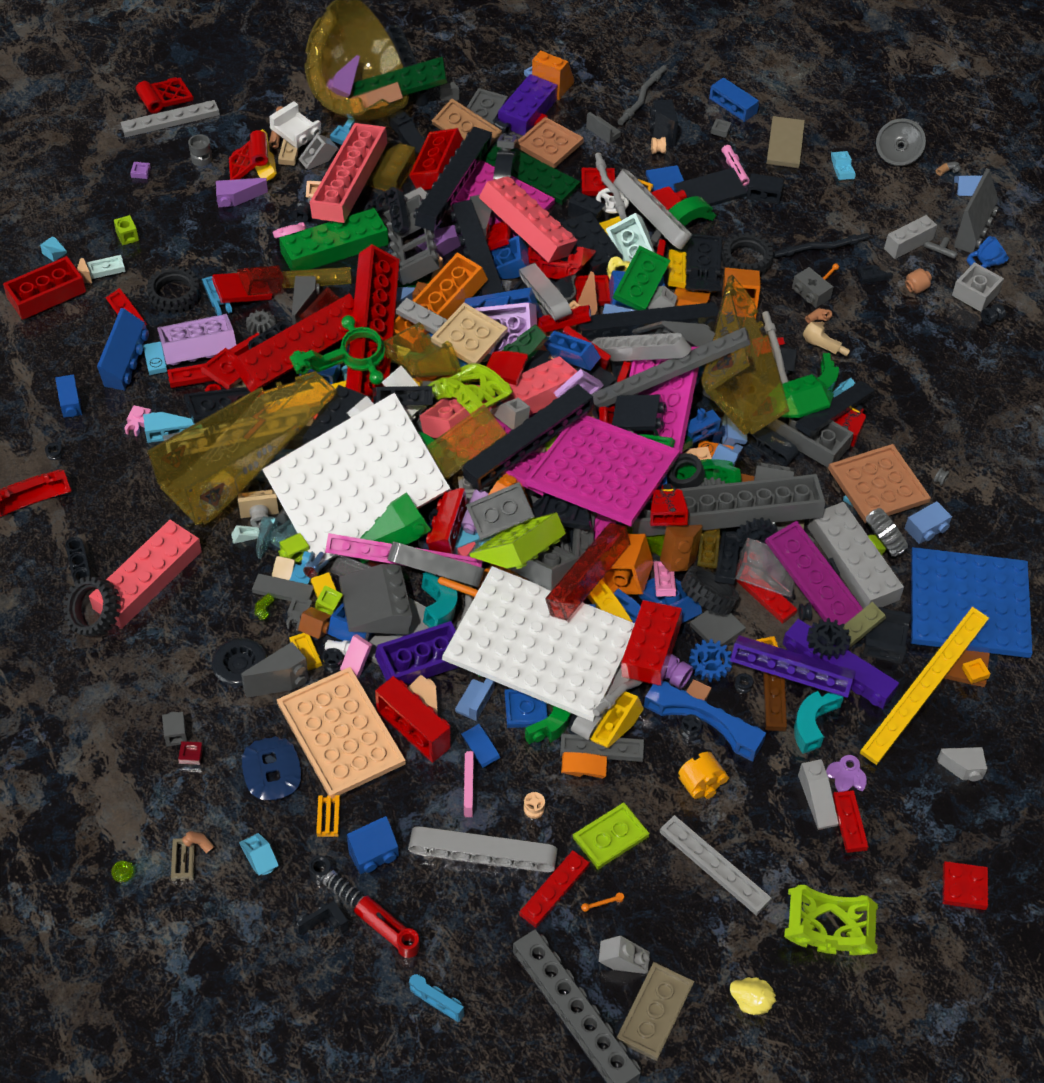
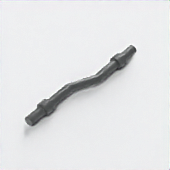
(654, 77)

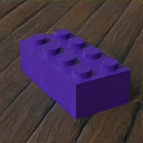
(528, 103)
(416, 654)

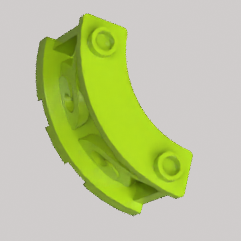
(470, 395)
(821, 903)

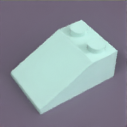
(630, 234)

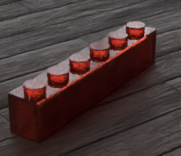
(587, 571)

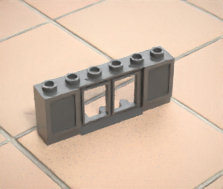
(421, 263)

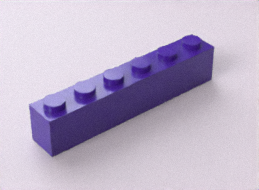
(792, 666)
(868, 680)

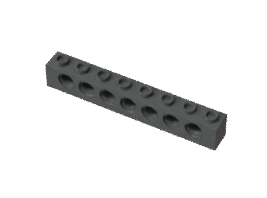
(575, 1022)

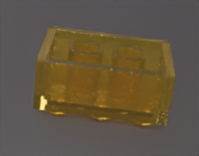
(393, 168)

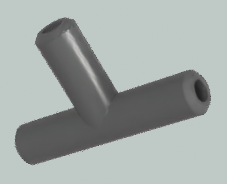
(941, 248)

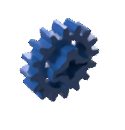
(710, 668)

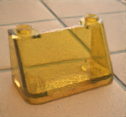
(419, 355)

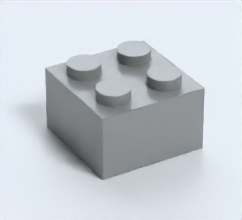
(977, 287)

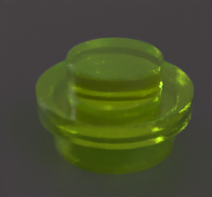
(122, 871)

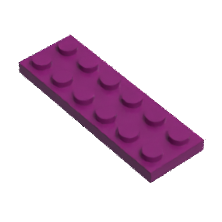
(813, 574)

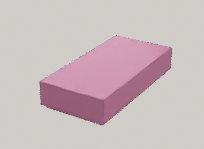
(356, 655)

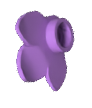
(845, 776)

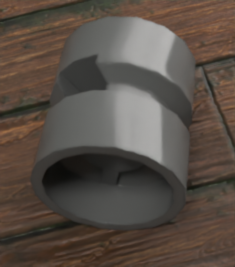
(200, 150)

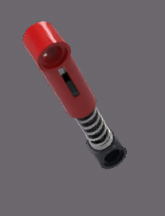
(366, 908)

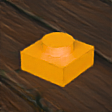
(976, 670)

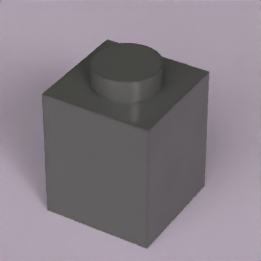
(174, 728)

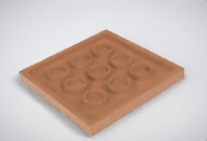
(879, 481)

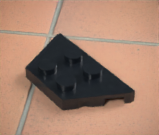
(569, 513)

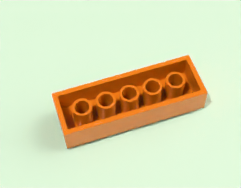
(447, 290)

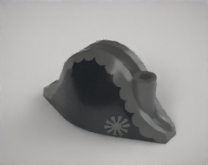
(567, 287)

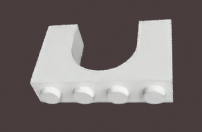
(397, 378)

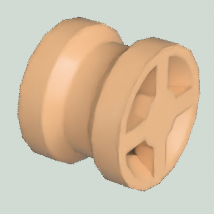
(658, 145)
(537, 800)

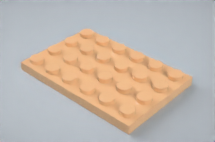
(340, 732)

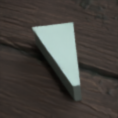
(244, 533)

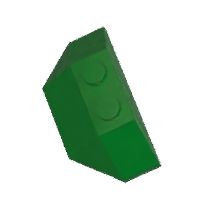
(806, 396)

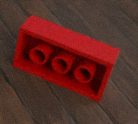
(434, 156)
(44, 287)
(651, 642)
(413, 718)

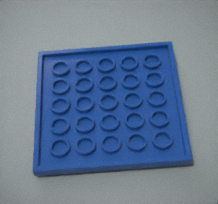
(952, 583)

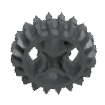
(887, 532)

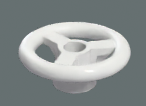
(610, 201)

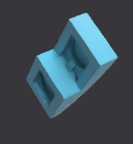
(842, 165)

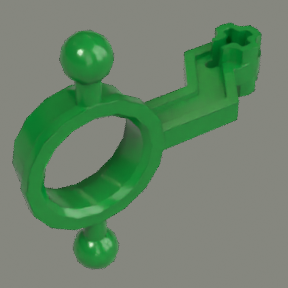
(309, 360)

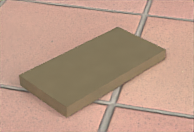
(785, 142)
(655, 1011)

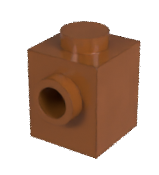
(314, 622)

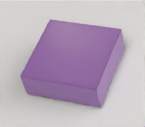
(140, 170)

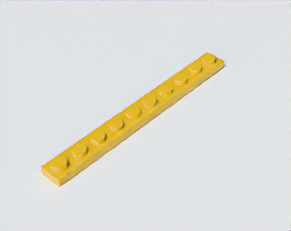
(924, 686)

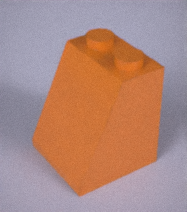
(553, 70)
(748, 279)
(632, 568)

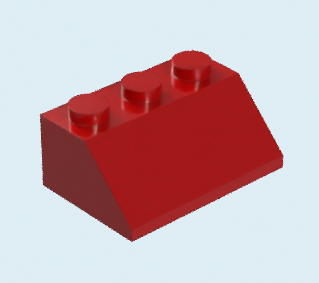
(448, 521)

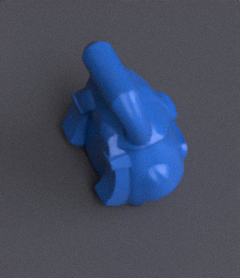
(989, 253)

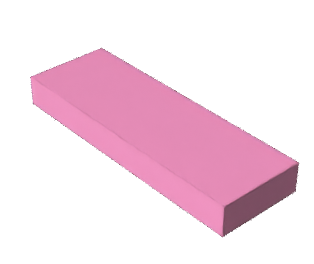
(664, 580)
(468, 784)

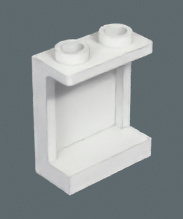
(293, 125)

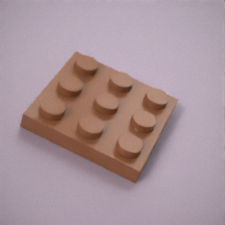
(549, 142)

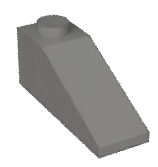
(818, 793)

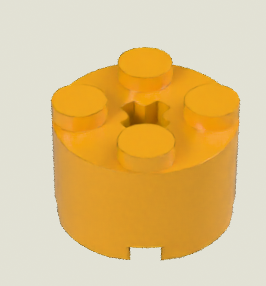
(702, 776)

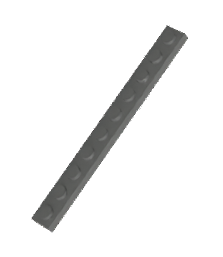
(672, 368)

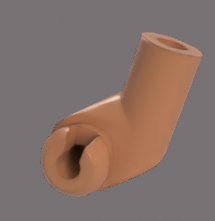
(819, 314)
(198, 838)

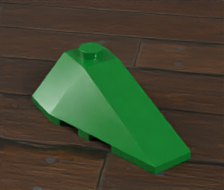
(399, 523)

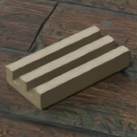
(182, 875)

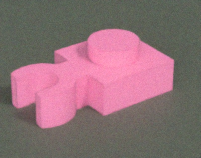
(135, 419)

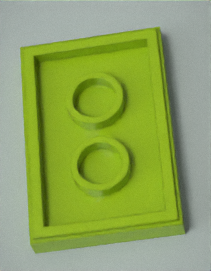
(610, 835)

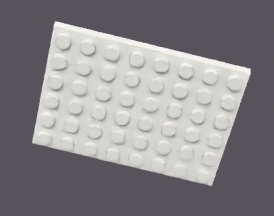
(354, 474)
(521, 646)

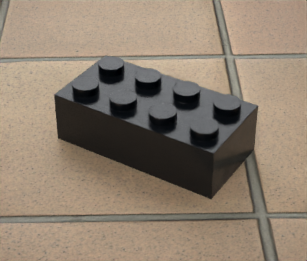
(592, 236)
(333, 412)

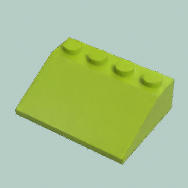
(521, 542)

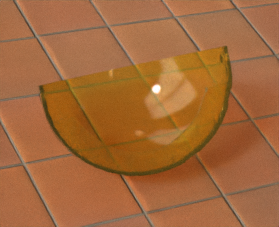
(334, 41)

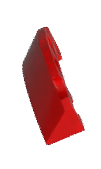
(559, 269)
(33, 490)

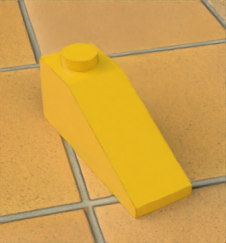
(618, 720)

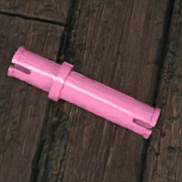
(728, 152)

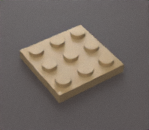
(470, 334)

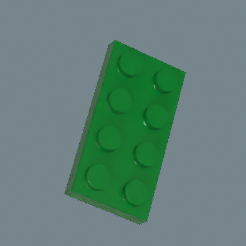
(641, 279)

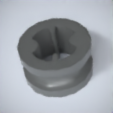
(941, 476)

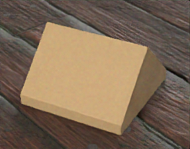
(265, 497)

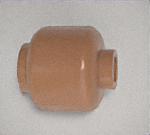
(918, 281)

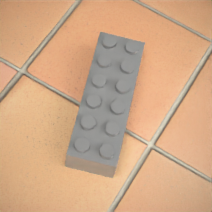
(856, 557)

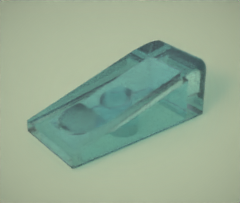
(267, 525)
(282, 532)

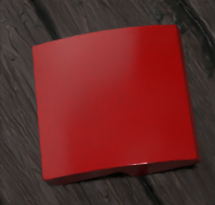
(508, 365)

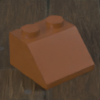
(680, 547)

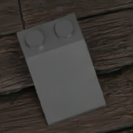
(276, 673)

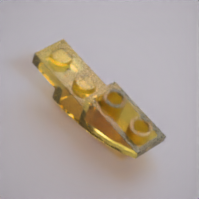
(708, 548)

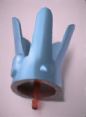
(311, 567)

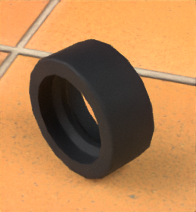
(683, 460)

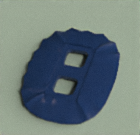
(286, 764)

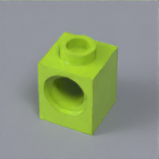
(126, 230)
(293, 547)
(328, 600)

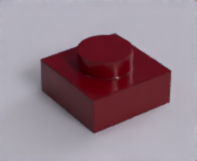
(190, 752)

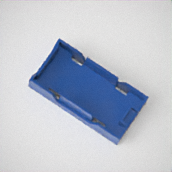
(505, 298)

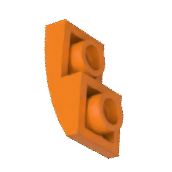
(584, 764)

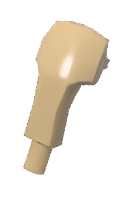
(815, 335)

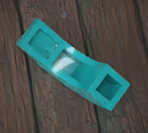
(446, 599)
(805, 728)

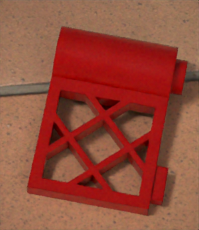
(154, 98)
(256, 154)

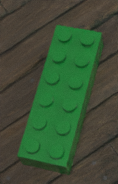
(333, 241)

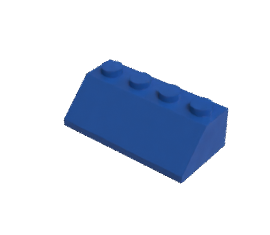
(122, 350)

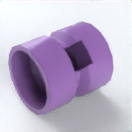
(678, 672)

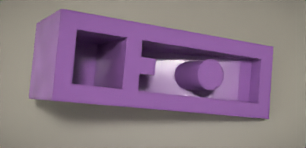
(343, 79)
(239, 191)

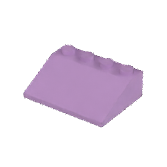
(515, 317)
(196, 339)

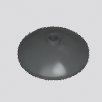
(900, 132)

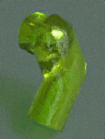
(261, 605)

